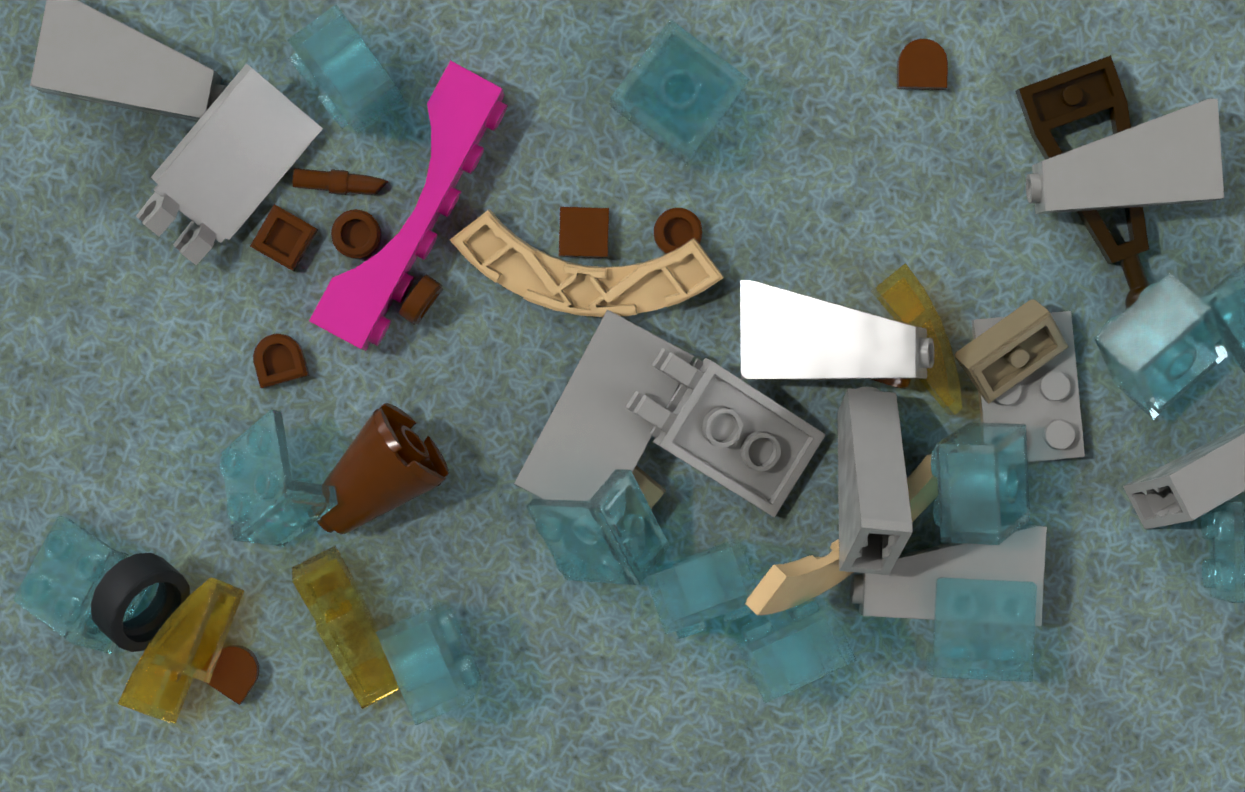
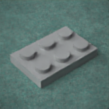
(1043, 400)

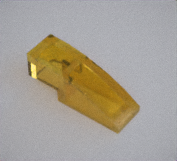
(909, 303)
(345, 625)
(182, 650)

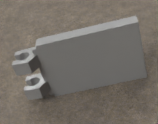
(228, 163)
(729, 431)

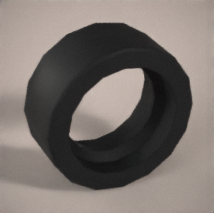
(122, 585)

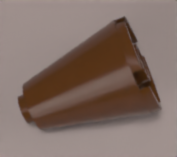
(382, 470)

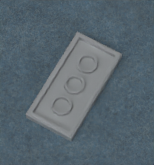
(590, 424)

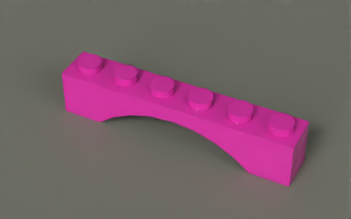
(361, 297)

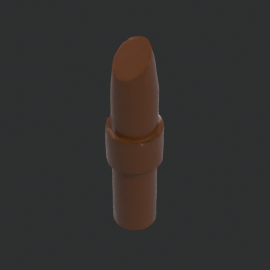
(337, 181)

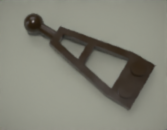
(1071, 98)

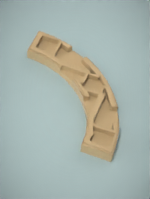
(580, 287)
(810, 576)

